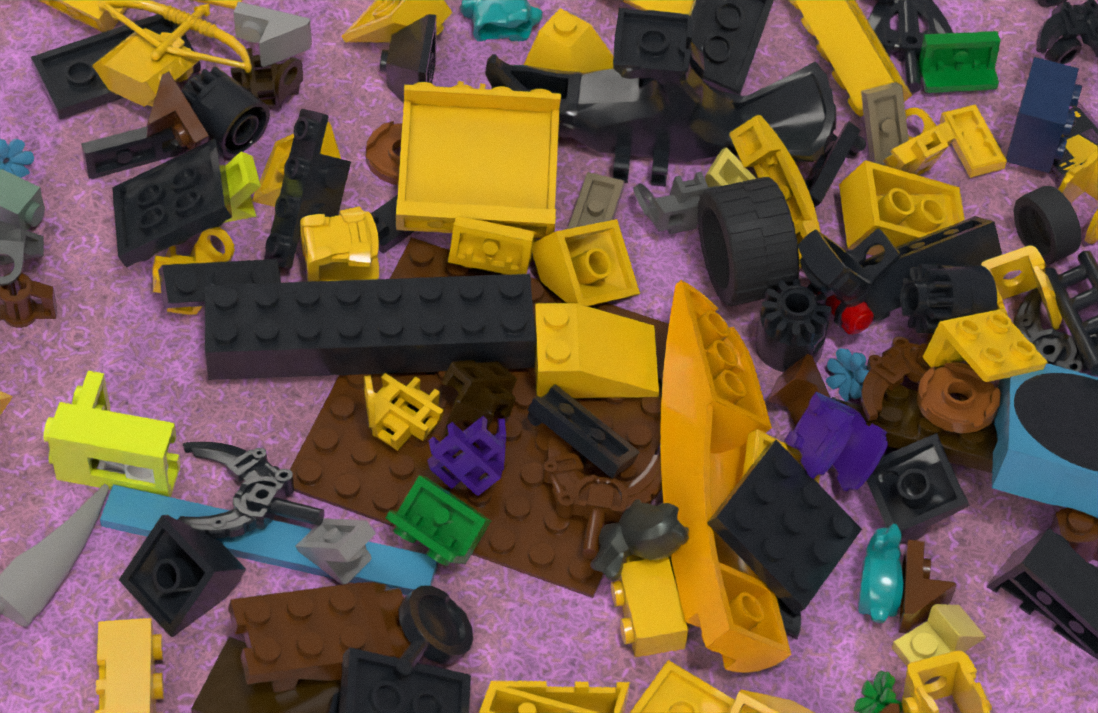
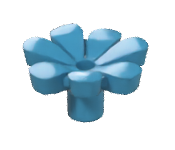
(13, 158)
(848, 373)

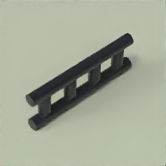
(1070, 307)

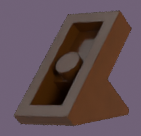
(173, 109)
(797, 387)
(918, 589)

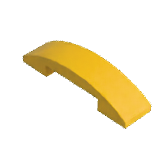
(763, 149)

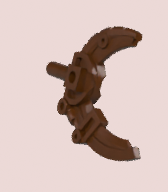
(889, 371)
(594, 496)

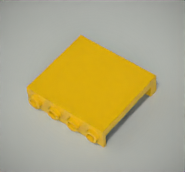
(478, 158)

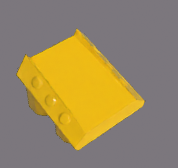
(134, 74)

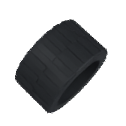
(747, 239)

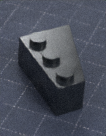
(1056, 584)

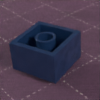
(1044, 115)

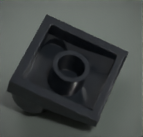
(916, 487)

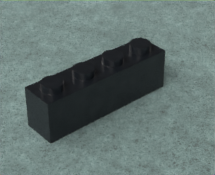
(959, 244)

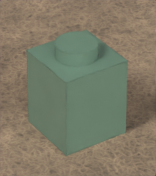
(20, 201)

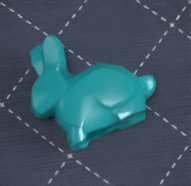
(501, 18)
(881, 575)

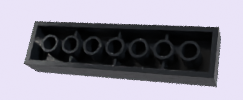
(367, 326)

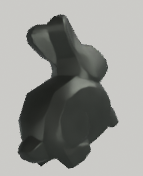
(642, 531)

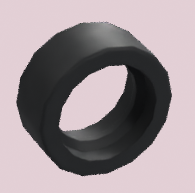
(1048, 223)

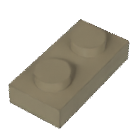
(884, 120)
(597, 200)

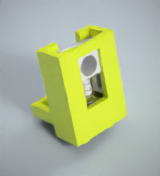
(109, 447)

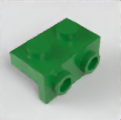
(959, 61)
(439, 522)

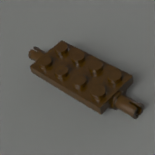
(907, 425)

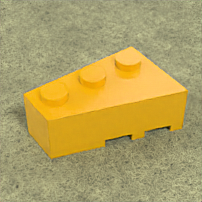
(127, 666)
(540, 698)

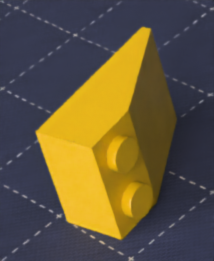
(897, 204)
(593, 353)

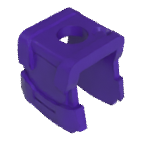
(837, 437)

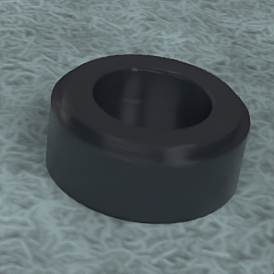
(1064, 50)

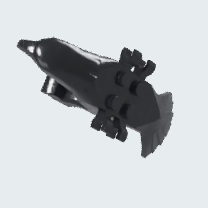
(662, 106)

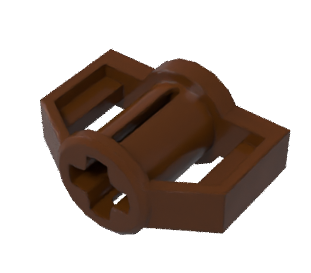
(21, 309)

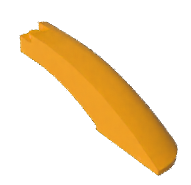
(706, 417)

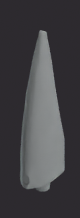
(38, 572)

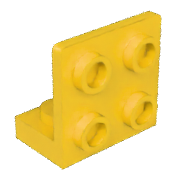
(490, 246)
(987, 344)

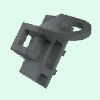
(679, 209)
(16, 246)

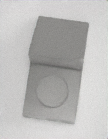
(277, 32)
(338, 547)

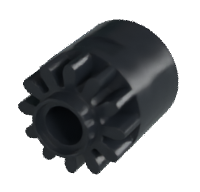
(226, 110)
(946, 293)
(791, 325)

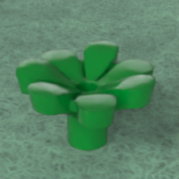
(877, 694)

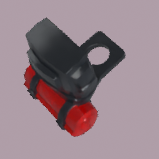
(843, 277)

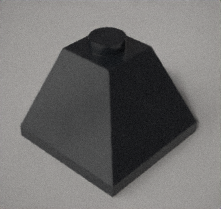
(410, 55)
(180, 574)

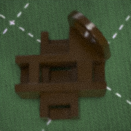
(274, 82)
(479, 391)

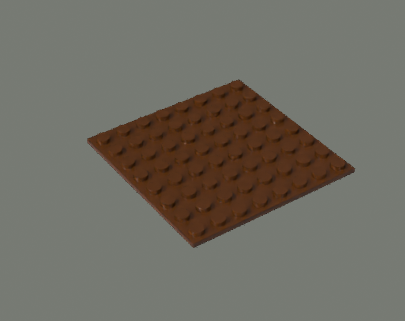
(366, 476)

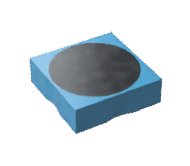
(1048, 438)

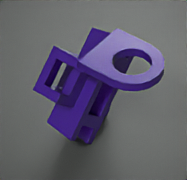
(472, 461)

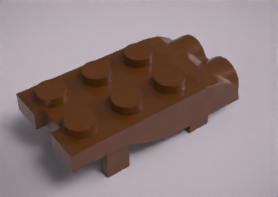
(310, 629)

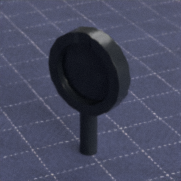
(433, 627)

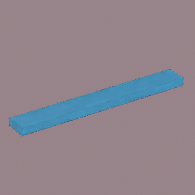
(275, 545)

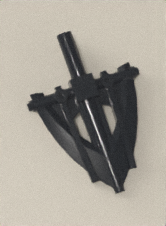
(907, 39)

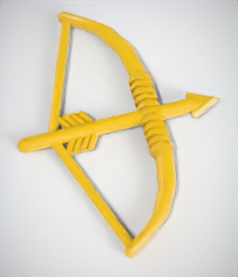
(172, 41)

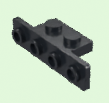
(309, 187)

